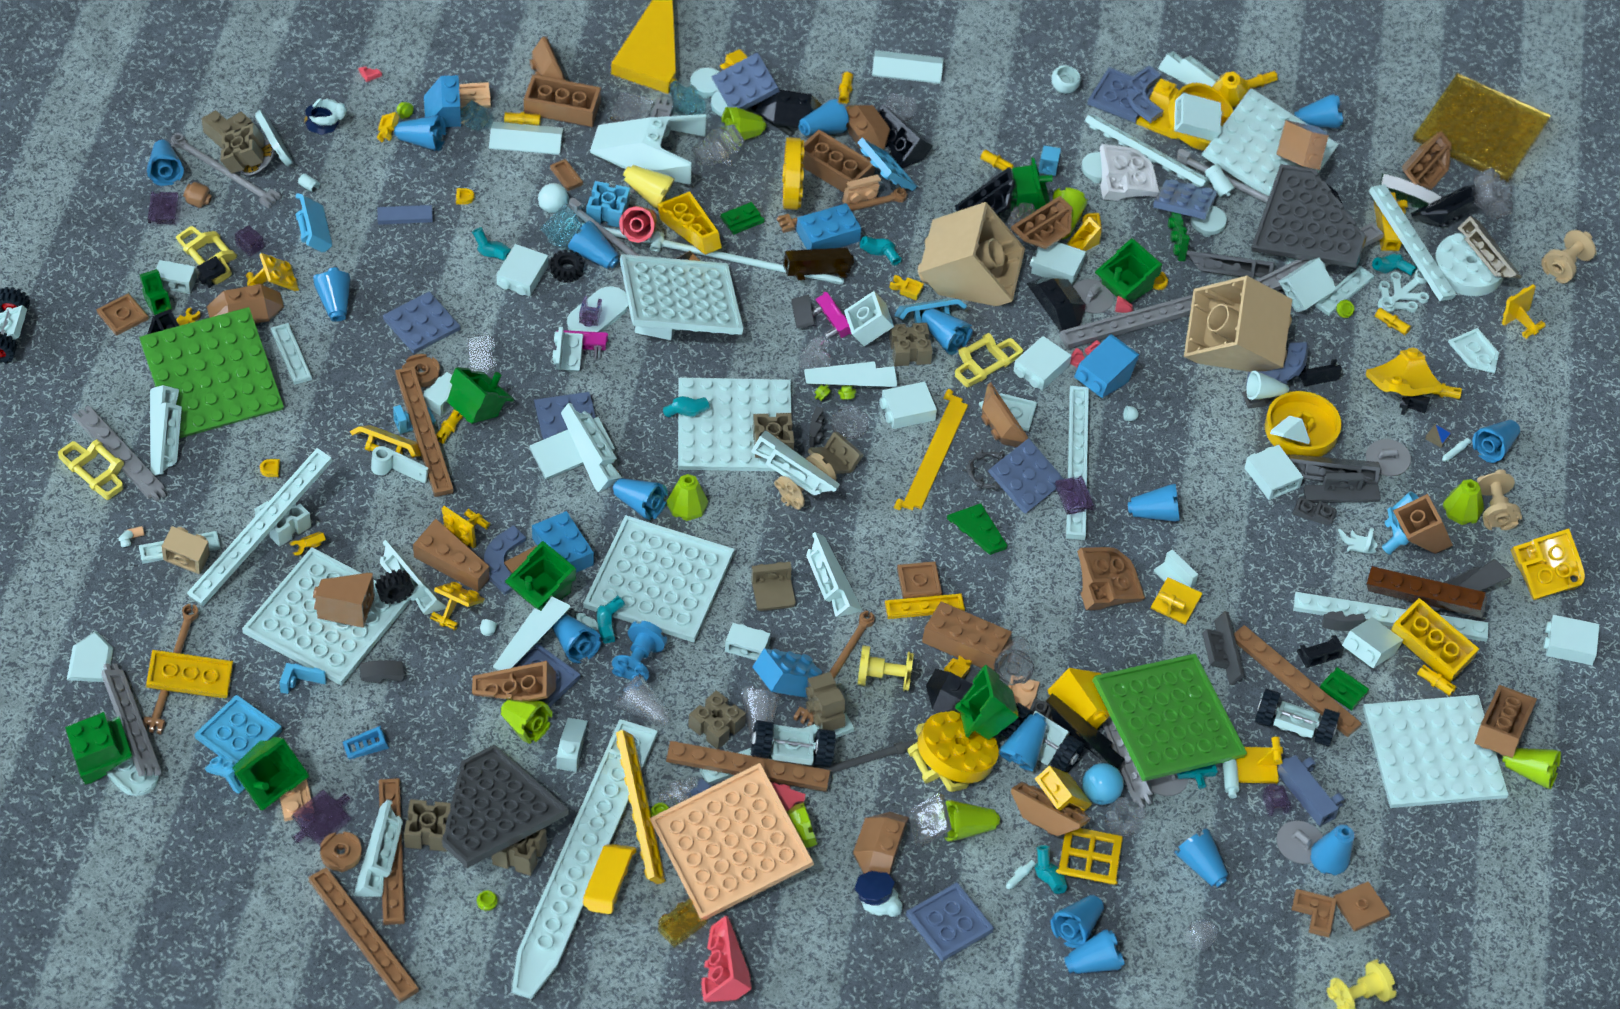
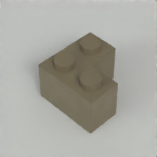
(215, 125)

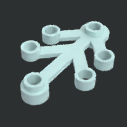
(1391, 303)

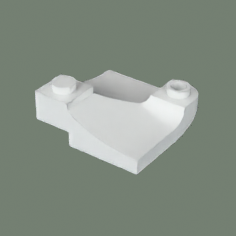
(1126, 173)

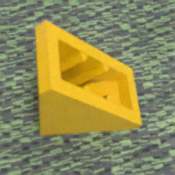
(1086, 236)

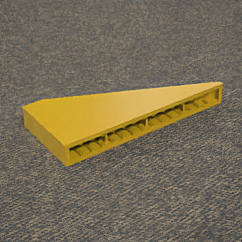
(649, 49)

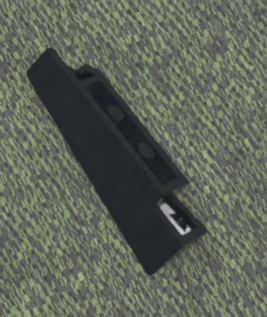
(1083, 731)

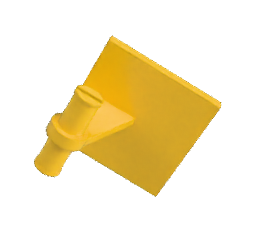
(274, 271)
(1516, 309)
(461, 528)
(456, 594)
(1176, 600)
(1260, 763)

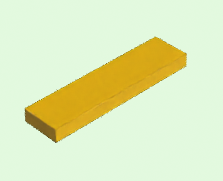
(921, 605)

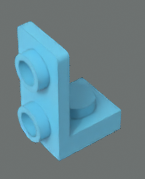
(1049, 160)
(402, 419)
(297, 671)
(223, 767)

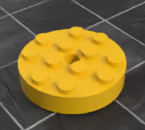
(1204, 91)
(793, 173)
(1319, 418)
(951, 753)

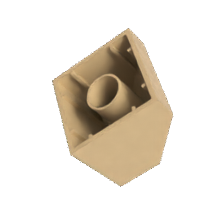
(972, 257)
(1238, 326)

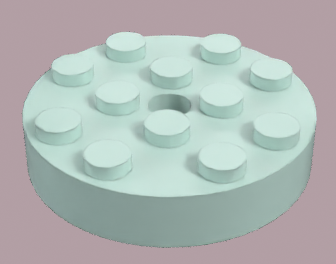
(1464, 268)

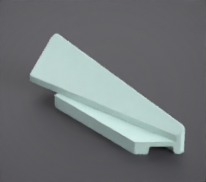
(1187, 70)
(164, 428)
(831, 578)
(423, 594)

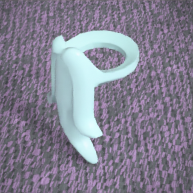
(1360, 543)

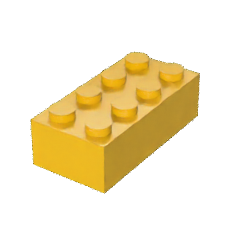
(1434, 640)

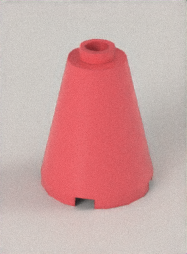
(638, 223)

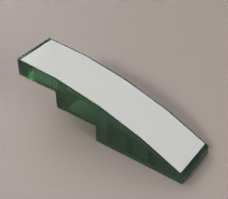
(1409, 191)

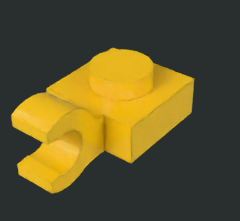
(313, 540)

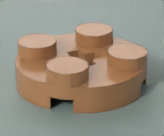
(421, 361)
(344, 861)

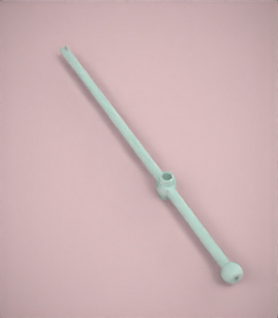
(657, 242)

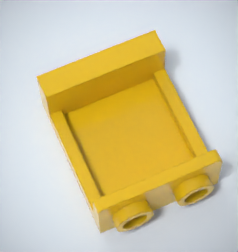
(1062, 789)

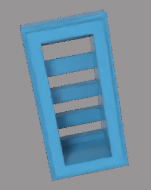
(369, 735)

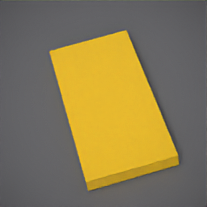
(189, 674)

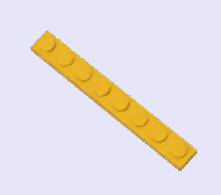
(640, 807)

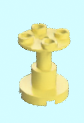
(877, 667)
(1376, 982)

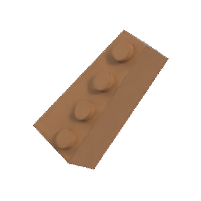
(450, 556)

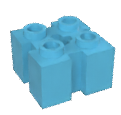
(608, 203)

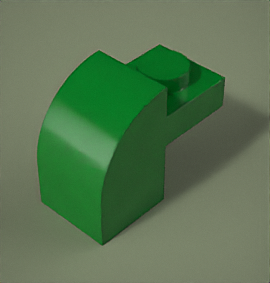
(154, 293)

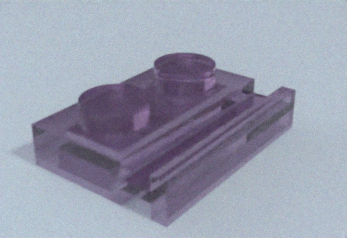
(163, 208)
(1074, 495)

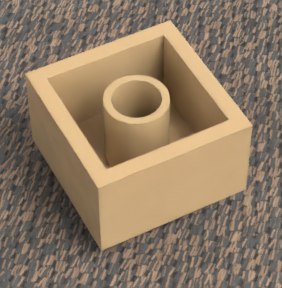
(185, 549)

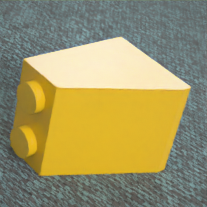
(1080, 694)

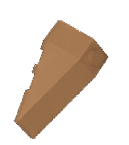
(517, 683)

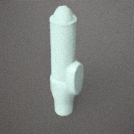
(1456, 450)
(1020, 873)

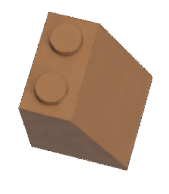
(1302, 144)
(1423, 525)
(345, 599)

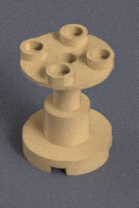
(1562, 263)
(792, 492)
(1500, 512)

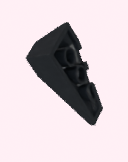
(903, 141)

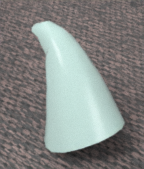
(1263, 386)

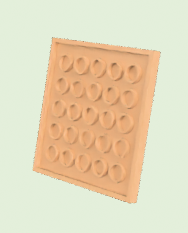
(731, 842)

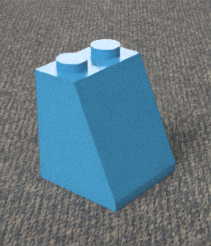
(444, 100)
(1107, 366)

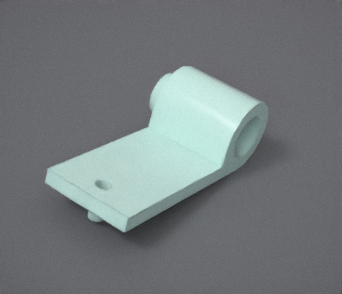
(386, 459)

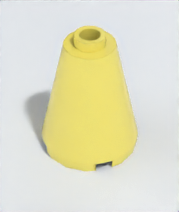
(648, 183)

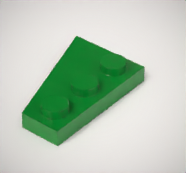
(1178, 236)
(979, 526)

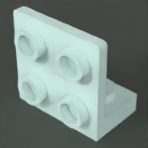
(568, 350)

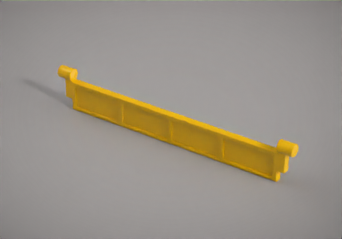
(935, 454)

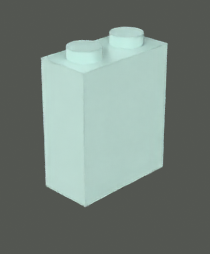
(1198, 116)
(1058, 262)
(522, 270)
(1307, 284)
(1042, 363)
(908, 405)
(1273, 472)
(1571, 639)
(1372, 642)

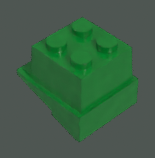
(1030, 186)
(1130, 271)
(476, 394)
(543, 576)
(987, 705)
(98, 746)
(269, 771)

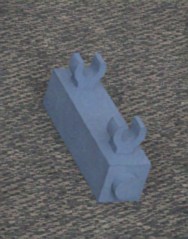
(1308, 791)

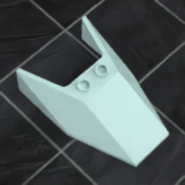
(640, 140)

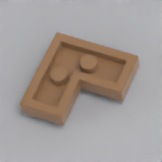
(1318, 906)

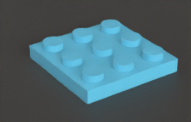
(889, 167)
(237, 729)

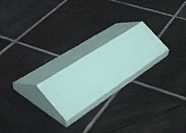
(907, 66)
(526, 138)

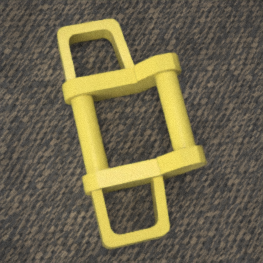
(224, 256)
(995, 350)
(86, 456)
(931, 775)

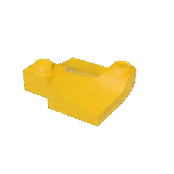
(1161, 97)
(1405, 374)
(1549, 564)

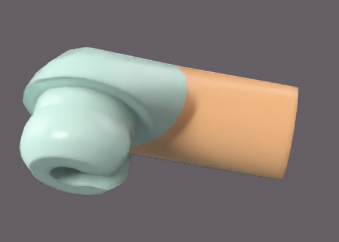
(129, 534)

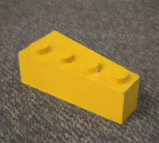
(690, 221)

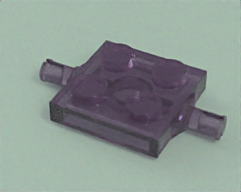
(321, 817)

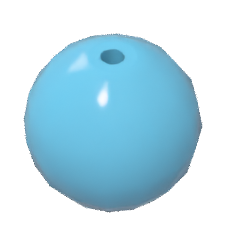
(1102, 784)

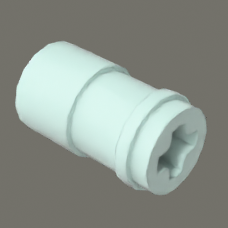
(1219, 180)

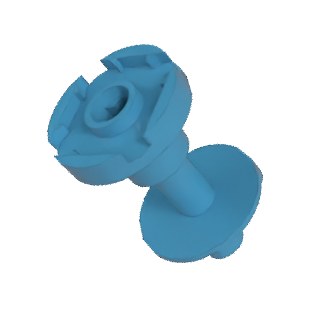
(645, 639)

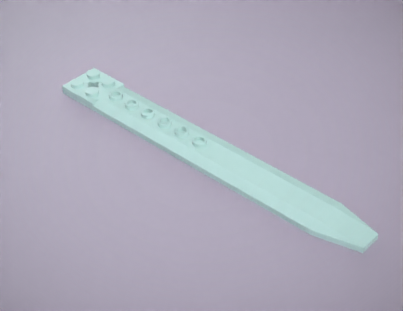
(566, 887)

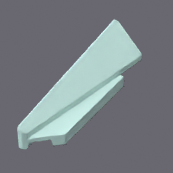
(852, 374)
(592, 448)
(793, 465)
(530, 632)
(379, 853)

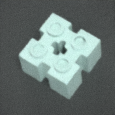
(295, 520)

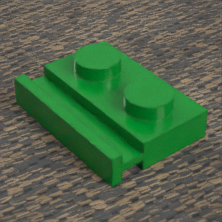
(742, 218)
(1344, 688)

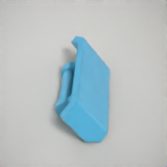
(313, 224)
(903, 310)

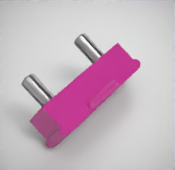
(834, 316)
(593, 341)

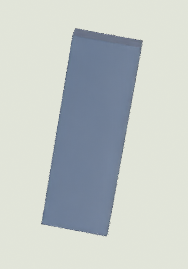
(404, 214)

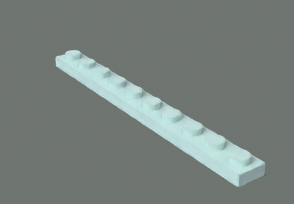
(1077, 454)
(259, 527)
(1385, 615)

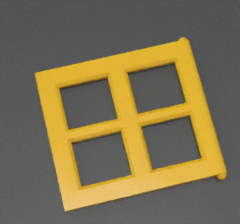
(1090, 855)

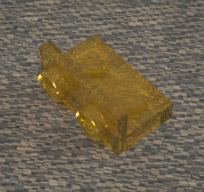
(680, 923)

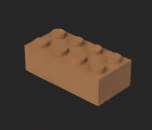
(562, 100)
(834, 161)
(965, 635)
(1505, 721)

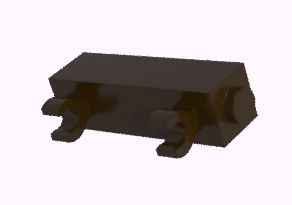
(818, 262)

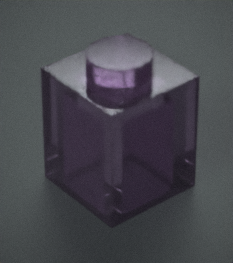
(249, 241)

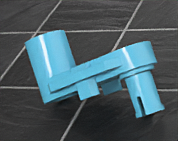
(1399, 537)

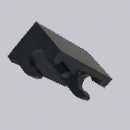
(1321, 374)
(1321, 653)

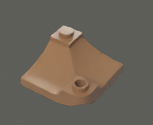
(1108, 578)

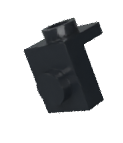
(210, 270)
(1416, 403)

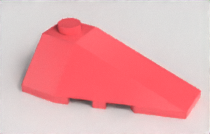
(727, 972)

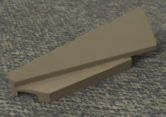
(1487, 249)

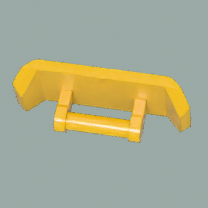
(400, 441)
(607, 878)

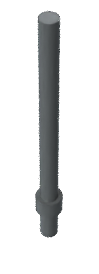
(898, 748)

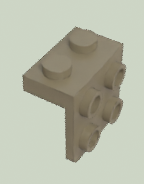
(839, 453)
(772, 586)

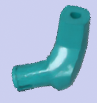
(881, 247)
(490, 248)
(1392, 262)
(686, 406)
(604, 619)
(1047, 871)

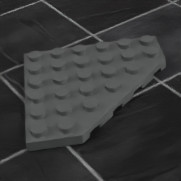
(1307, 221)
(495, 807)

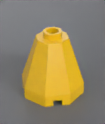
(1232, 87)

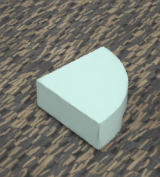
(587, 620)

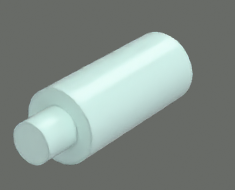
(1231, 778)

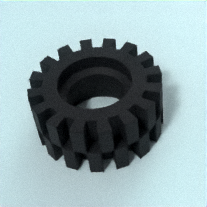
(566, 258)
(394, 586)

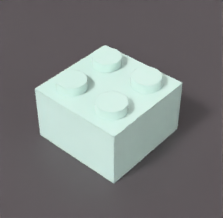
(869, 318)

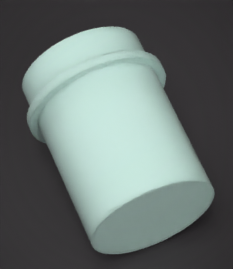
(308, 182)

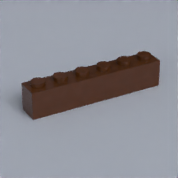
(1431, 592)

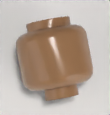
(197, 194)

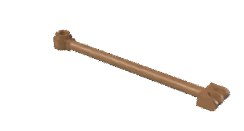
(788, 224)
(863, 624)
(155, 720)

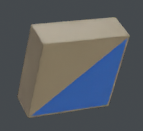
(1438, 435)

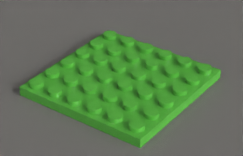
(217, 370)
(1169, 717)

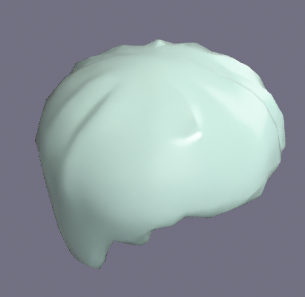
(1066, 79)
(553, 197)

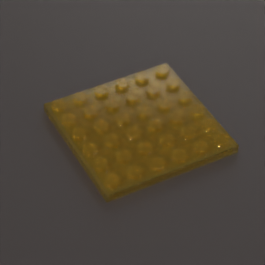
(1483, 126)

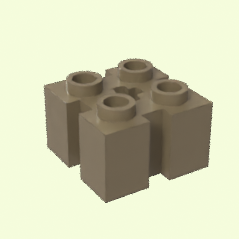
(242, 148)
(910, 344)
(777, 426)
(825, 702)
(717, 720)
(426, 824)
(522, 853)

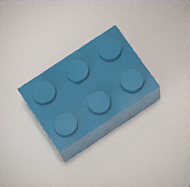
(829, 228)
(565, 539)
(785, 671)

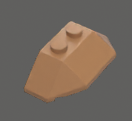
(545, 61)
(867, 124)
(1429, 162)
(1046, 224)
(261, 300)
(1001, 420)
(1041, 812)
(880, 841)

